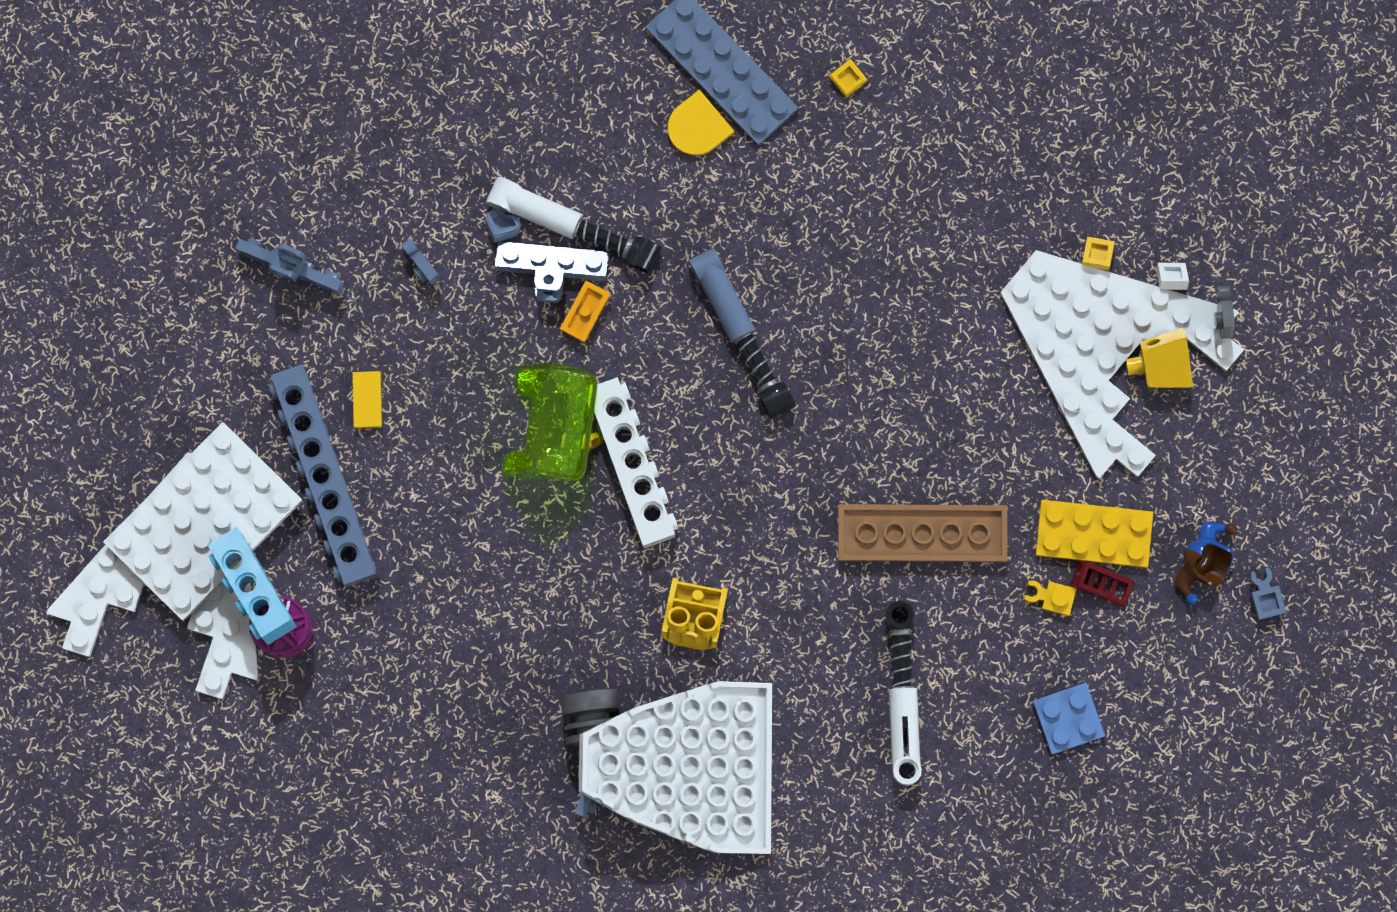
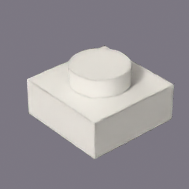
(1172, 276)

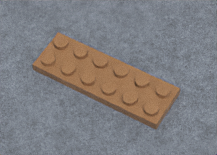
(922, 533)

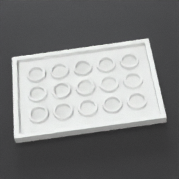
(200, 501)

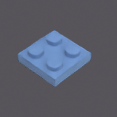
(1068, 718)

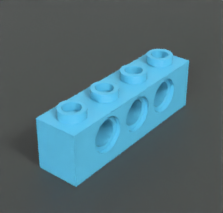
(277, 619)

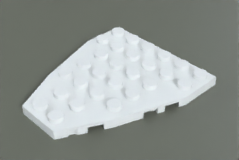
(689, 766)

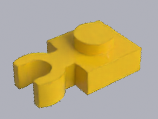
(1056, 597)

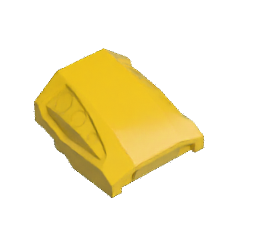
(693, 615)

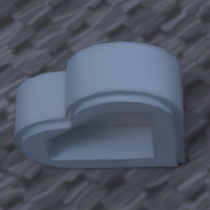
(501, 225)

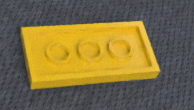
(1094, 533)

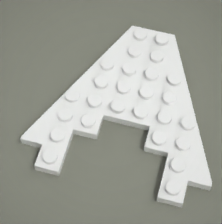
(1085, 327)
(112, 582)

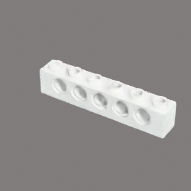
(649, 531)

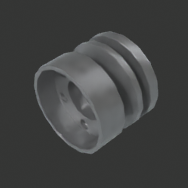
(589, 710)

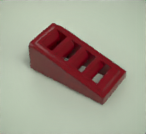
(1080, 574)

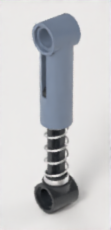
(739, 329)

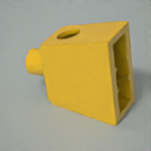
(1164, 361)

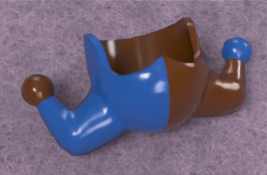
(1205, 560)

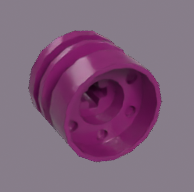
(295, 640)

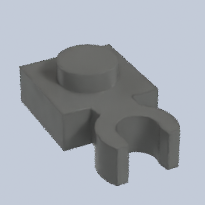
(1224, 317)

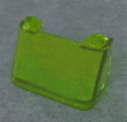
(557, 423)

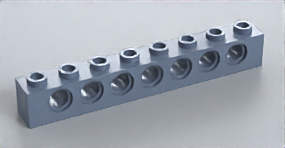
(283, 385)

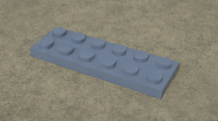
(722, 69)

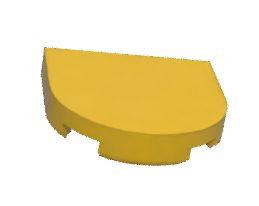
(697, 126)

